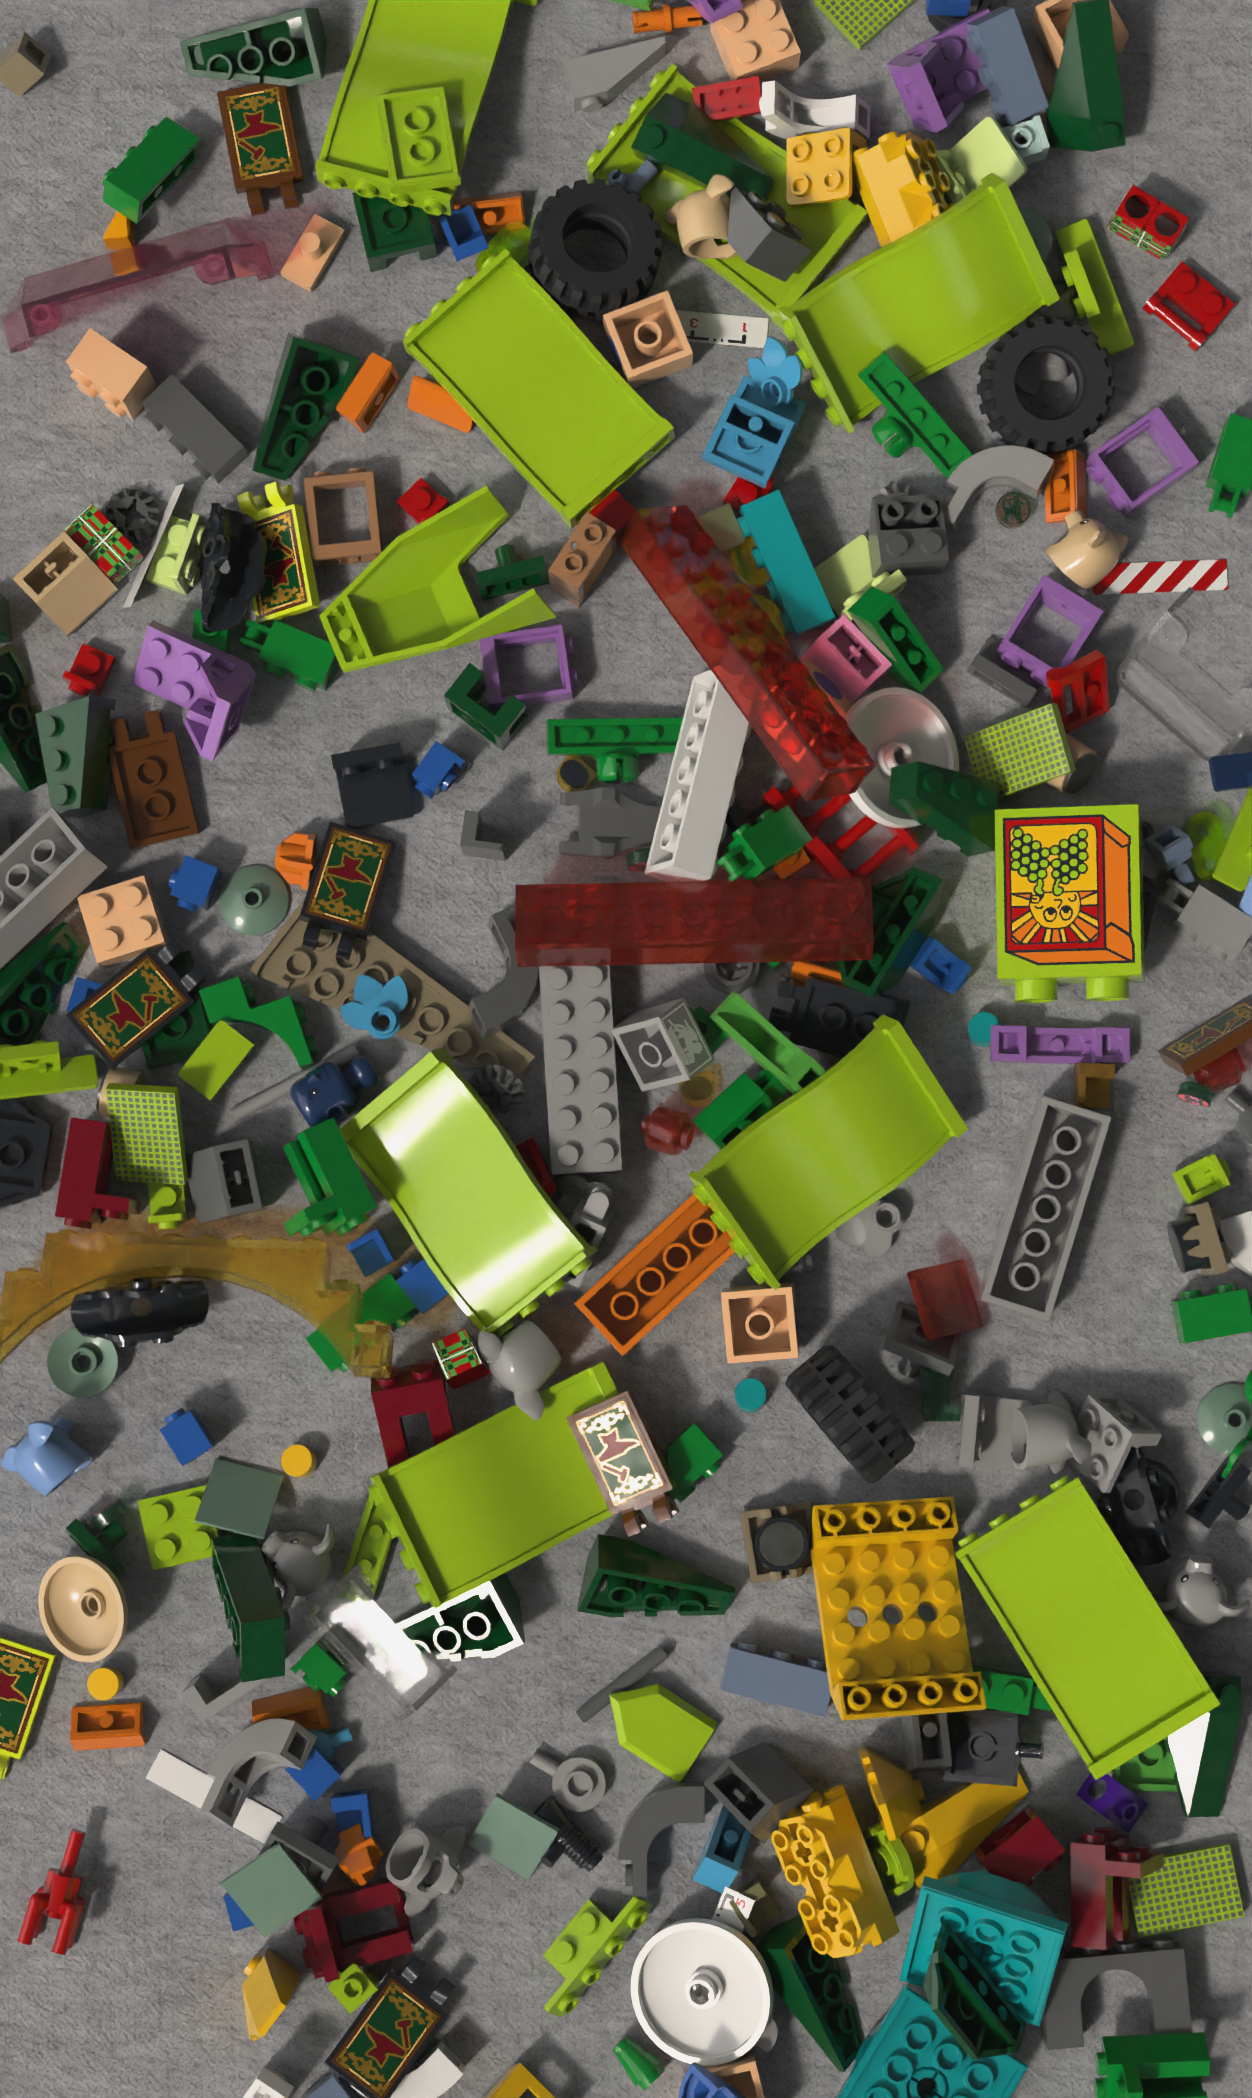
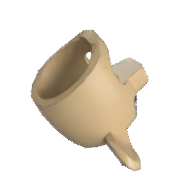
(702, 219)
(1087, 550)

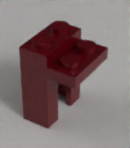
(87, 1175)
(410, 1392)
(1100, 1885)
(323, 1937)

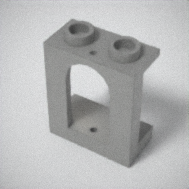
(207, 1703)

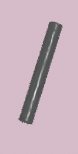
(622, 1683)

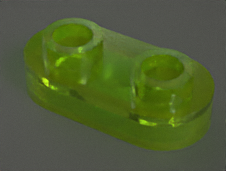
(501, 241)
(1208, 846)

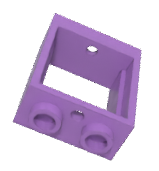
(1169, 443)
(1064, 603)
(524, 638)

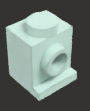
(1036, 141)

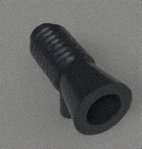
(568, 1840)

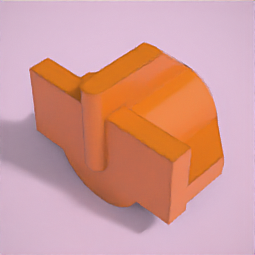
(297, 858)
(358, 1855)

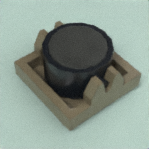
(1197, 1241)
(778, 1541)

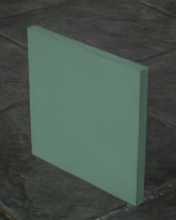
(239, 1499)
(513, 1836)
(271, 1889)

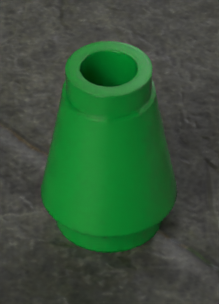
(638, 2062)

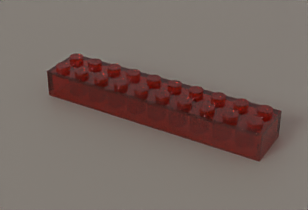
(746, 652)
(694, 922)

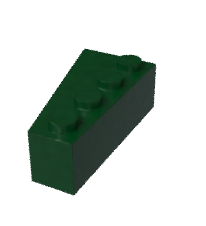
(251, 1606)

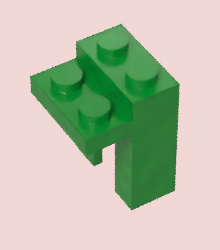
(329, 1181)
(1152, 2066)

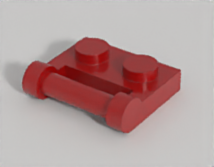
(1193, 297)
(1087, 686)

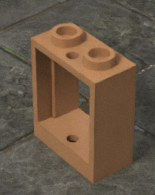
(346, 552)
(578, 570)

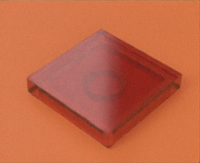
(945, 1299)

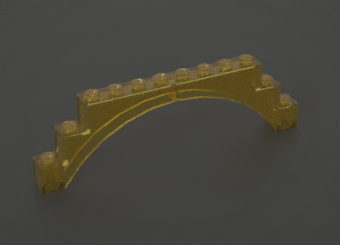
(282, 1269)

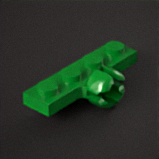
(910, 417)
(613, 742)

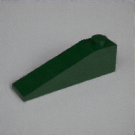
(272, 50)
(303, 397)
(18, 730)
(471, 1625)
(1205, 1749)
(812, 1990)

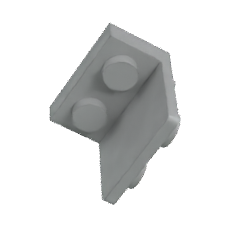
(1112, 1430)
(986, 1432)

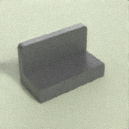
(1009, 681)
(471, 842)

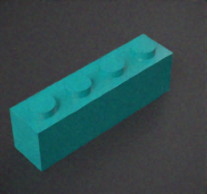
(786, 564)

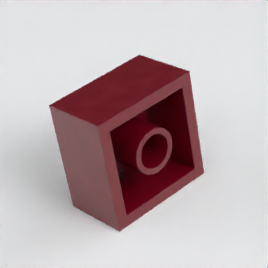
(1020, 1848)

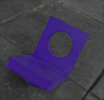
(1116, 1804)

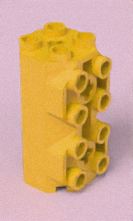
(900, 184)
(829, 1857)

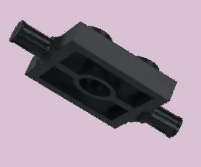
(987, 1747)

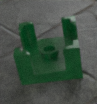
(392, 230)
(462, 702)

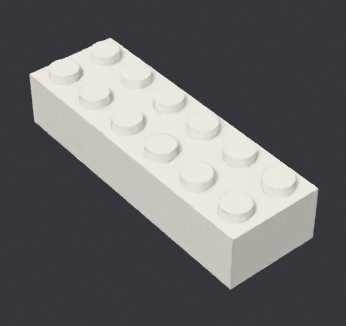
(699, 785)

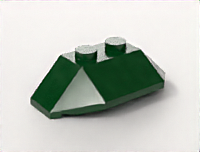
(902, 921)
(970, 2001)

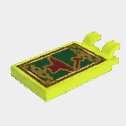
(288, 566)
(22, 1688)

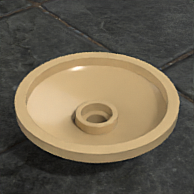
(83, 1608)

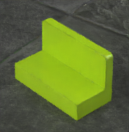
(215, 1059)

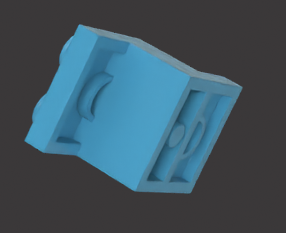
(752, 434)

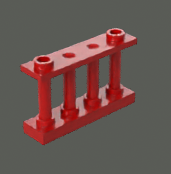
(828, 855)

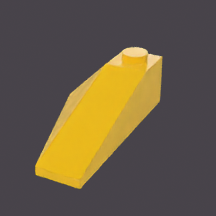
(892, 1791)
(956, 1826)
(267, 1991)

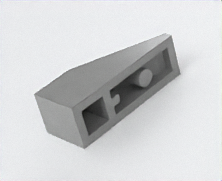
(605, 74)

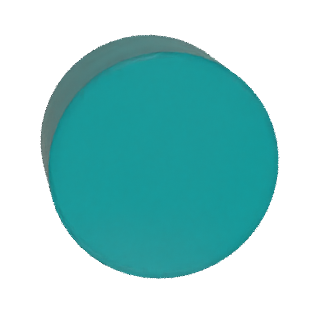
(980, 1028)
(750, 1395)

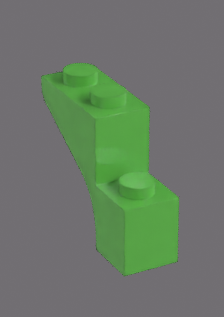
(766, 1044)

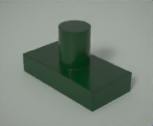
(511, 574)
(100, 1545)

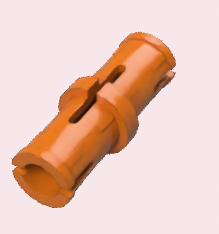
(666, 19)

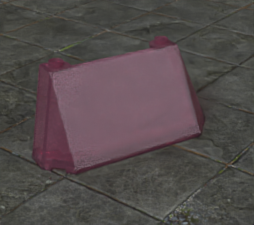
(214, 250)

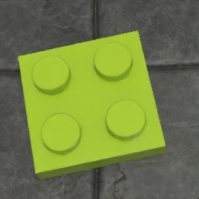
(172, 1530)

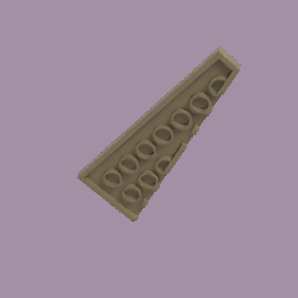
(430, 1017)

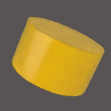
(298, 1461)
(105, 1683)

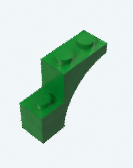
(232, 1004)

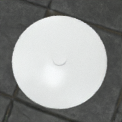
(898, 730)
(702, 1991)

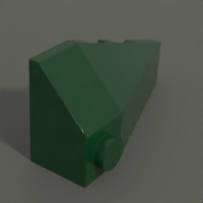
(1087, 92)
(694, 148)
(33, 983)
(635, 1578)

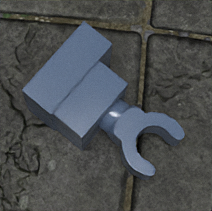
(1170, 850)

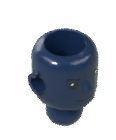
(331, 1092)

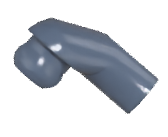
(633, 181)

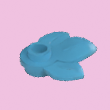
(776, 372)
(375, 1001)

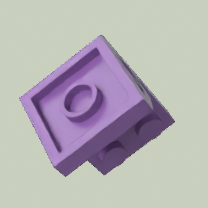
(938, 76)
(198, 678)

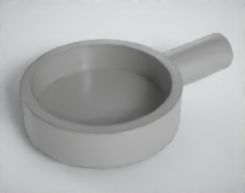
(576, 1781)

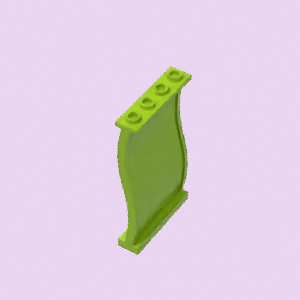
(405, 49)
(826, 226)
(920, 300)
(537, 387)
(827, 1152)
(465, 1194)
(494, 1492)
(1086, 1626)

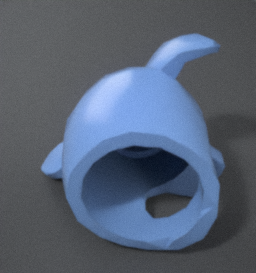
(46, 1455)

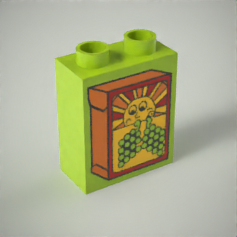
(1069, 900)

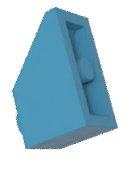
(722, 1852)

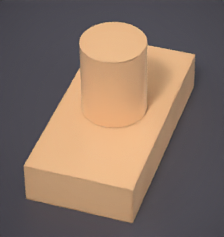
(313, 252)

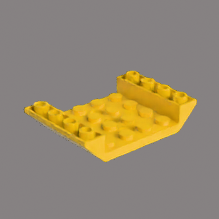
(900, 1559)

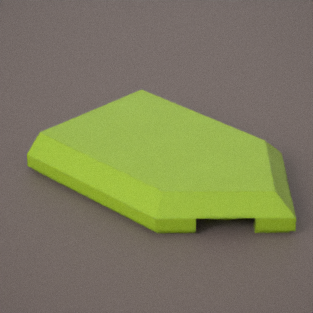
(661, 1728)

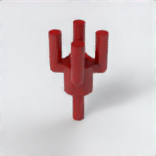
(58, 1900)

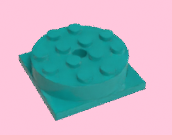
(1002, 1928)
(917, 2045)

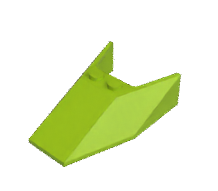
(415, 593)

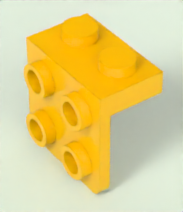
(821, 166)

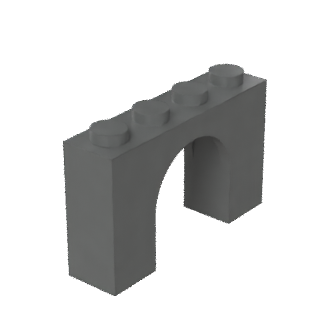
(1156, 1964)

